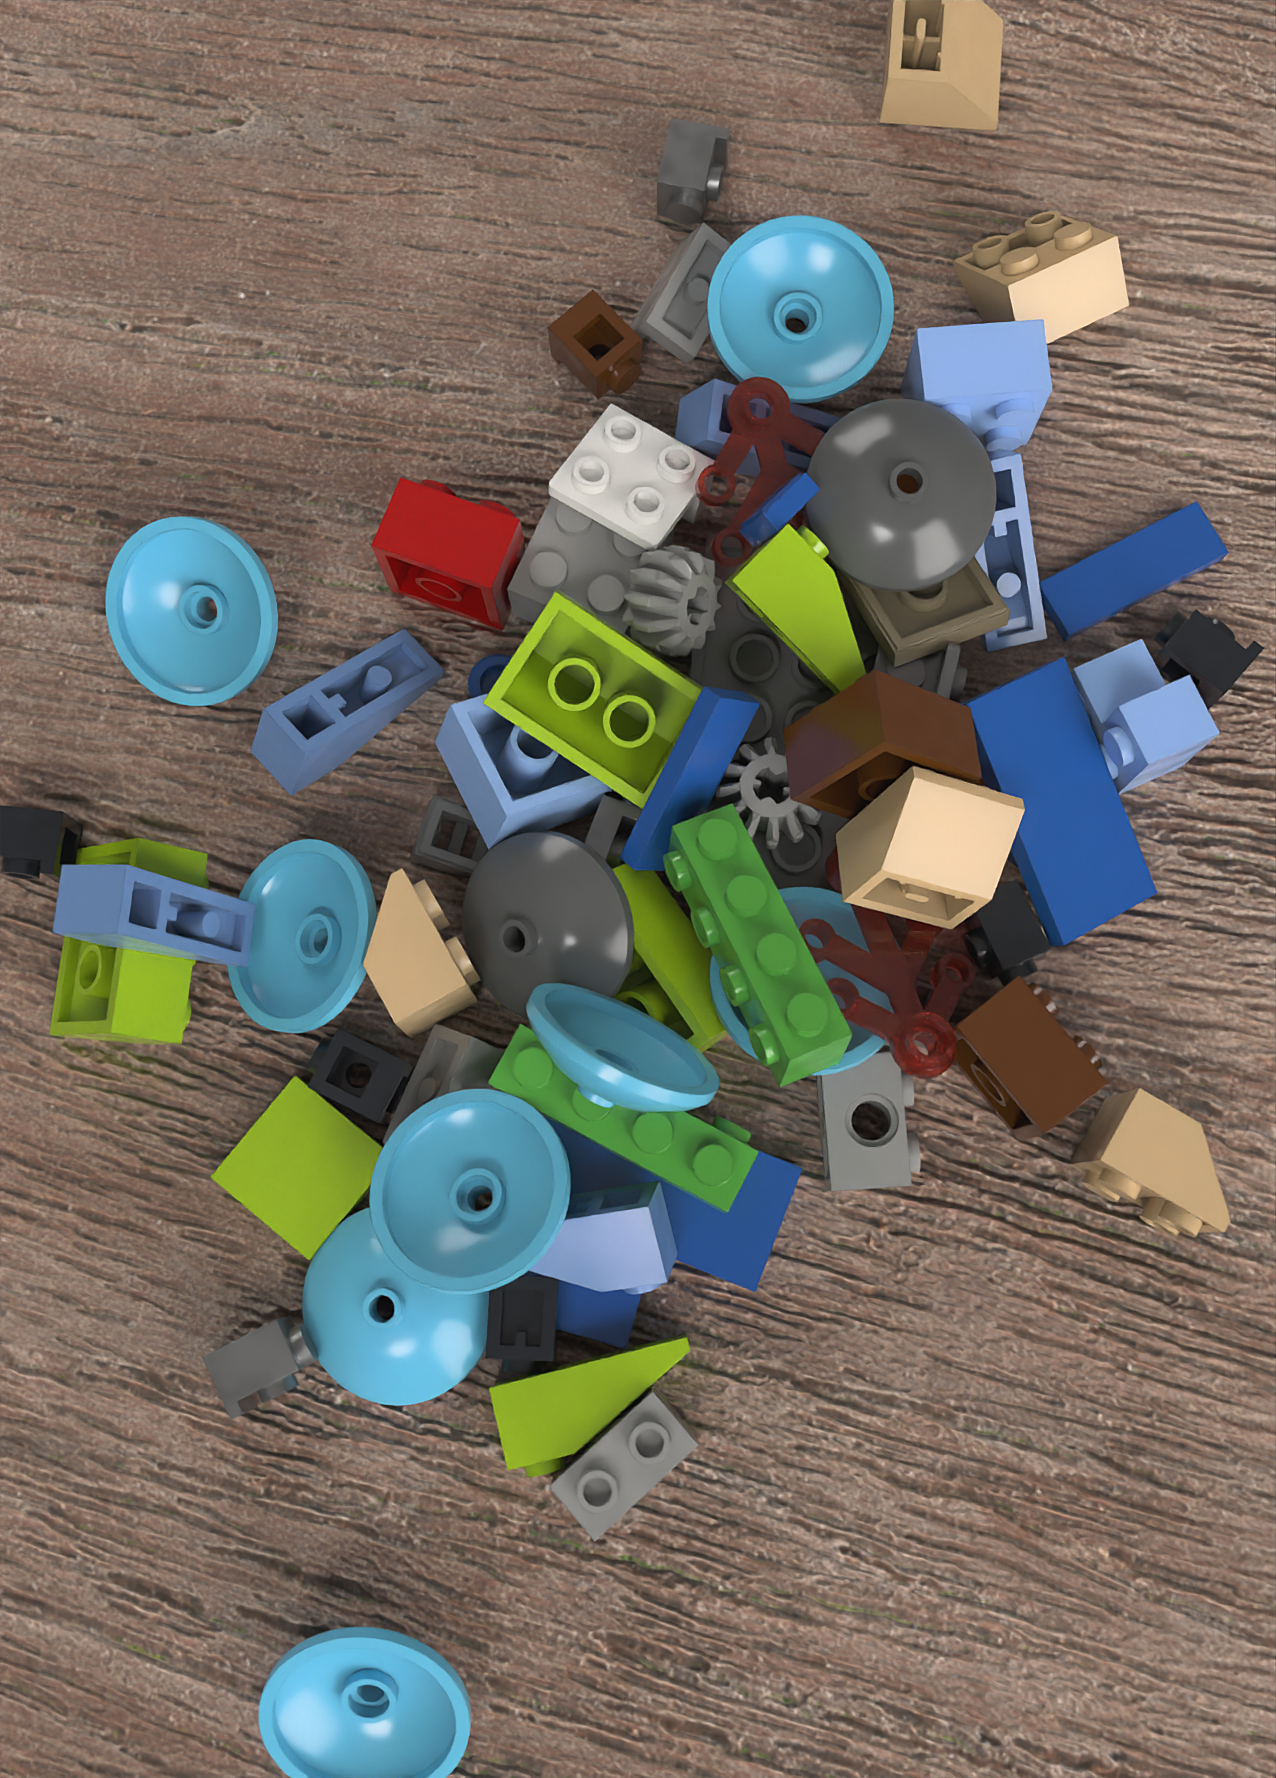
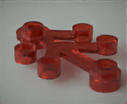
(766, 437)
(894, 974)

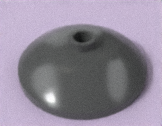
(874, 527)
(564, 904)

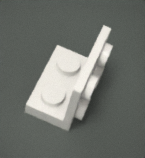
(632, 479)

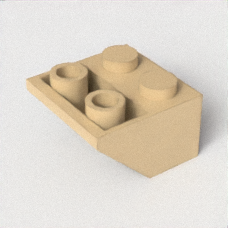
(942, 64)
(1046, 272)
(928, 848)
(411, 963)
(1156, 1161)

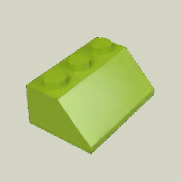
(595, 697)
(668, 962)
(123, 991)

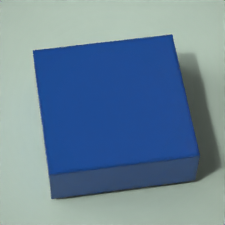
(778, 509)

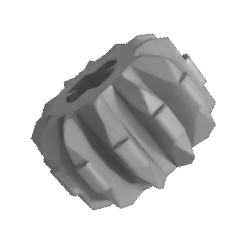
(672, 600)
(765, 813)

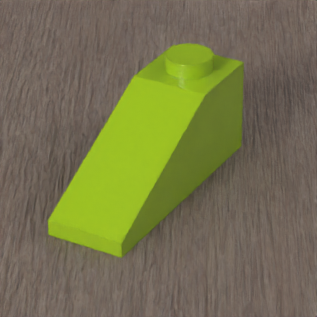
(802, 604)
(567, 1405)

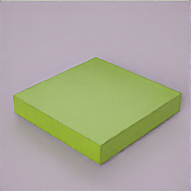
(301, 1167)

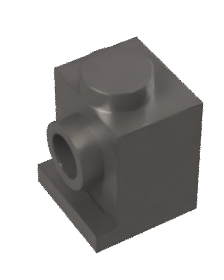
(691, 170)
(260, 1364)

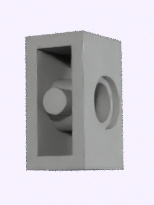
(848, 1158)
(623, 1462)

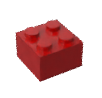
(450, 551)

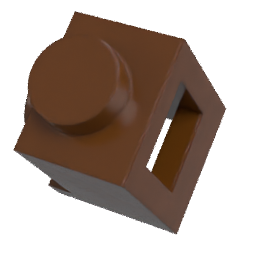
(594, 330)

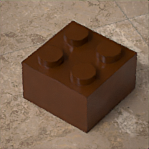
(870, 737)
(1026, 1060)

